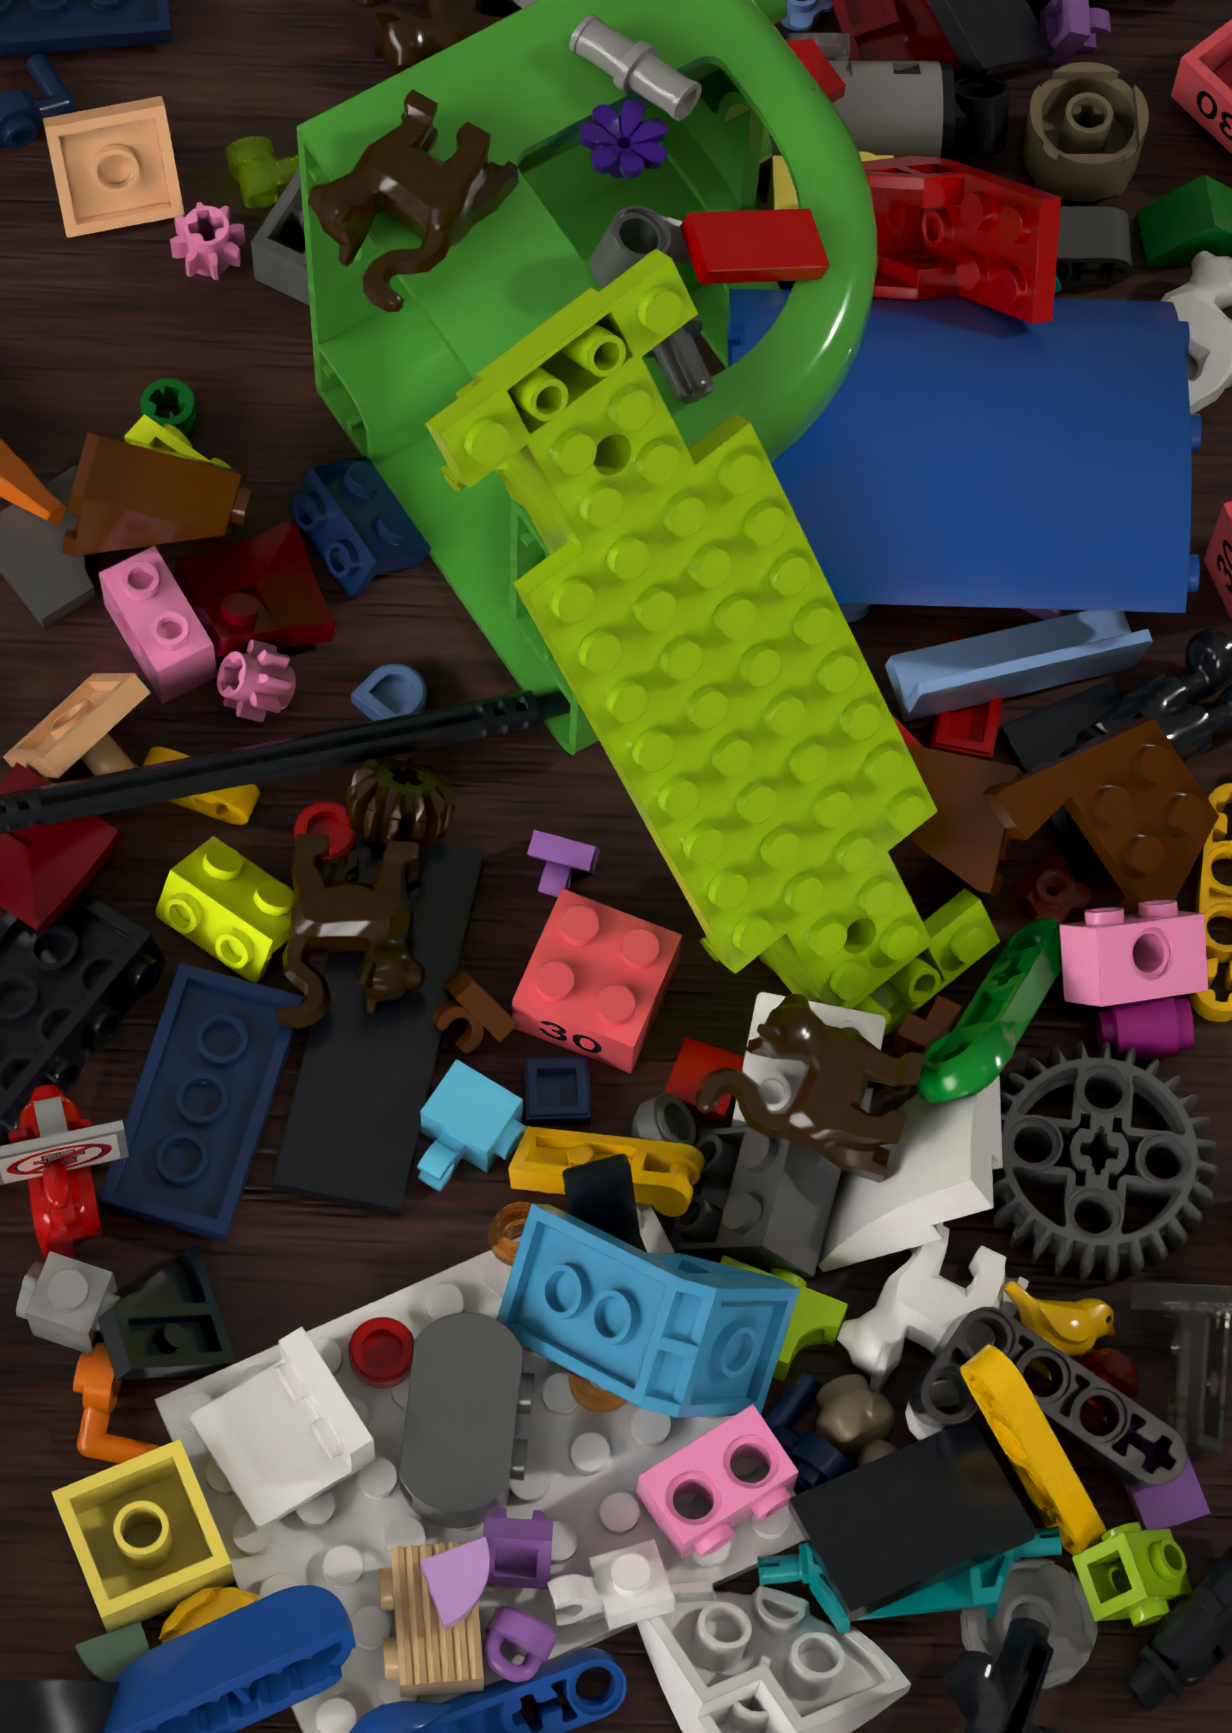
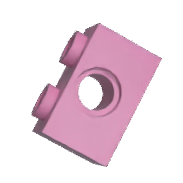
(158, 624)
(1165, 963)

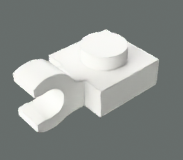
(622, 1585)

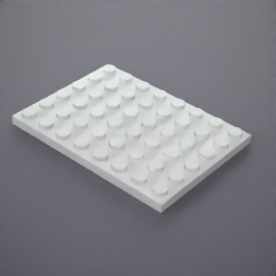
(576, 1471)

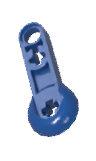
(498, 1704)

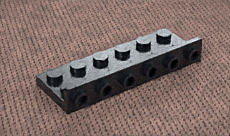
(65, 996)

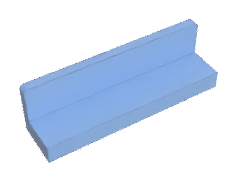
(1014, 662)

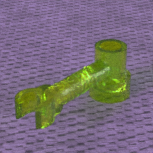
(257, 171)

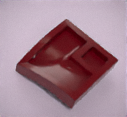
(894, 32)
(257, 592)
(49, 863)

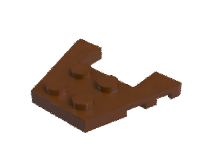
(1129, 803)

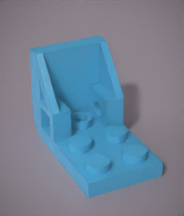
(643, 1324)

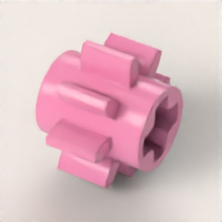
(207, 241)
(256, 681)

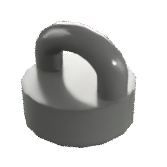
(665, 1120)

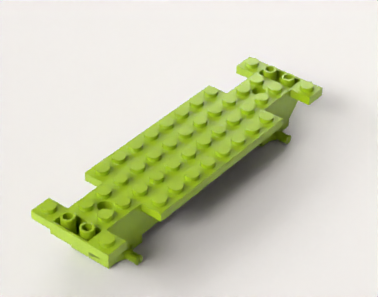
(711, 656)

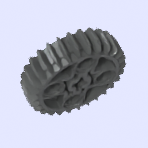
(1114, 1141)

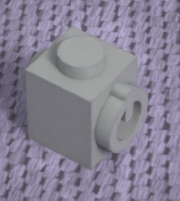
(66, 1300)

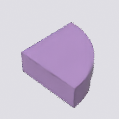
(457, 1580)

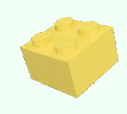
(143, 1536)

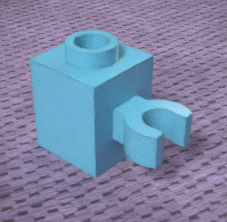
(468, 1121)

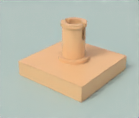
(114, 166)
(81, 728)

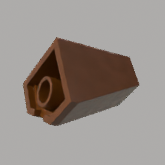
(149, 496)
(965, 829)

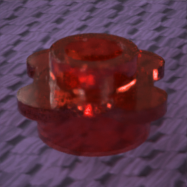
(1052, 874)
(1113, 1369)

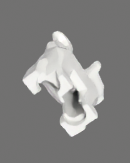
(1210, 329)
(921, 1308)

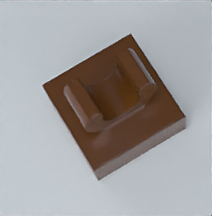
(475, 1006)

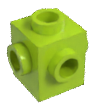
(1133, 1574)

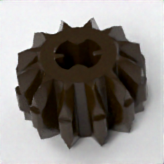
(399, 802)

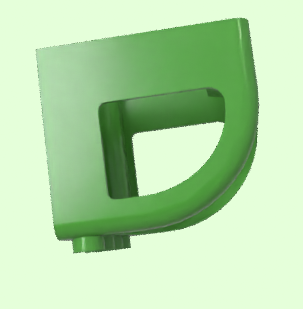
(532, 258)

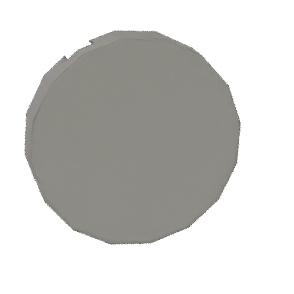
(1036, 1591)

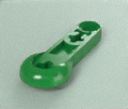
(995, 1018)

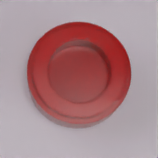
(331, 820)
(381, 1352)

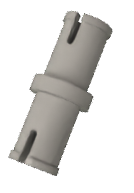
(635, 67)

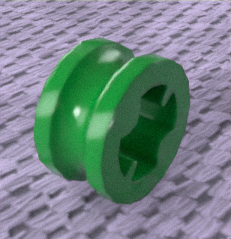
(170, 390)

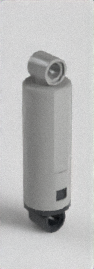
(919, 110)

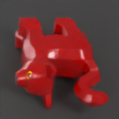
(61, 1199)

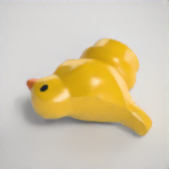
(1064, 1324)

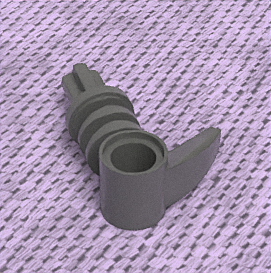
(626, 241)

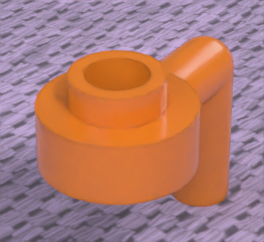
(100, 1392)

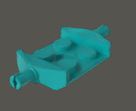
(970, 1589)

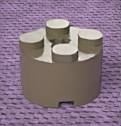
(1084, 133)

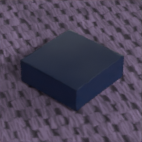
(557, 1091)

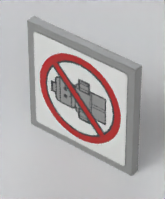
(57, 1144)

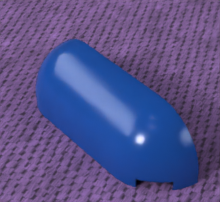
(237, 1666)

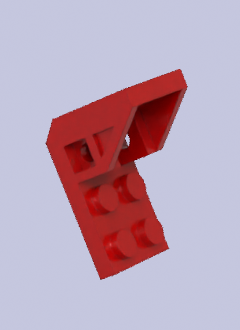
(963, 235)

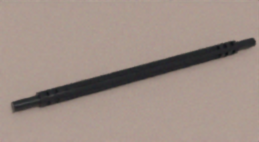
(276, 759)

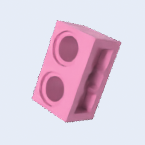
(706, 1470)

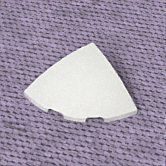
(931, 1177)
(764, 1665)

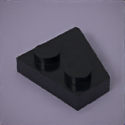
(168, 1325)

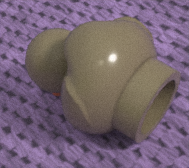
(855, 1418)

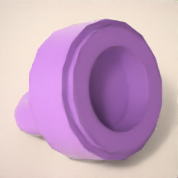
(522, 1635)

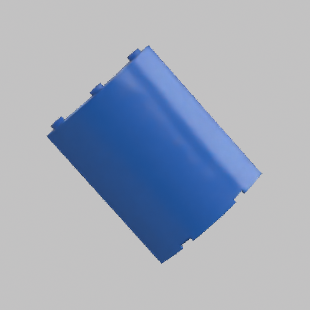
(999, 456)

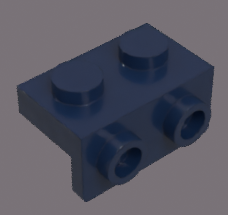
(356, 523)

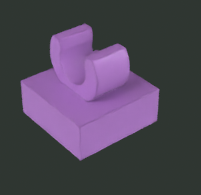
(1072, 28)
(561, 859)
(519, 1550)

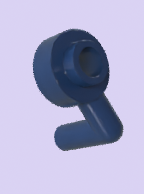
(22, 114)
(810, 1454)

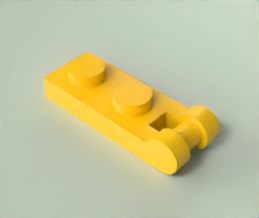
(659, 1169)

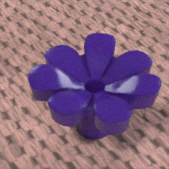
(624, 141)

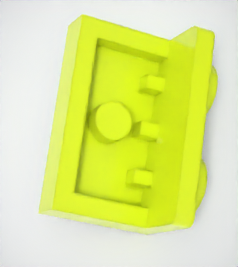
(227, 907)

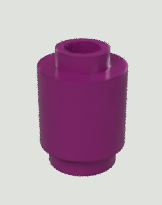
(1151, 1026)

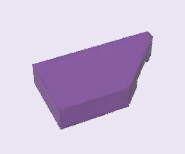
(1166, 1505)

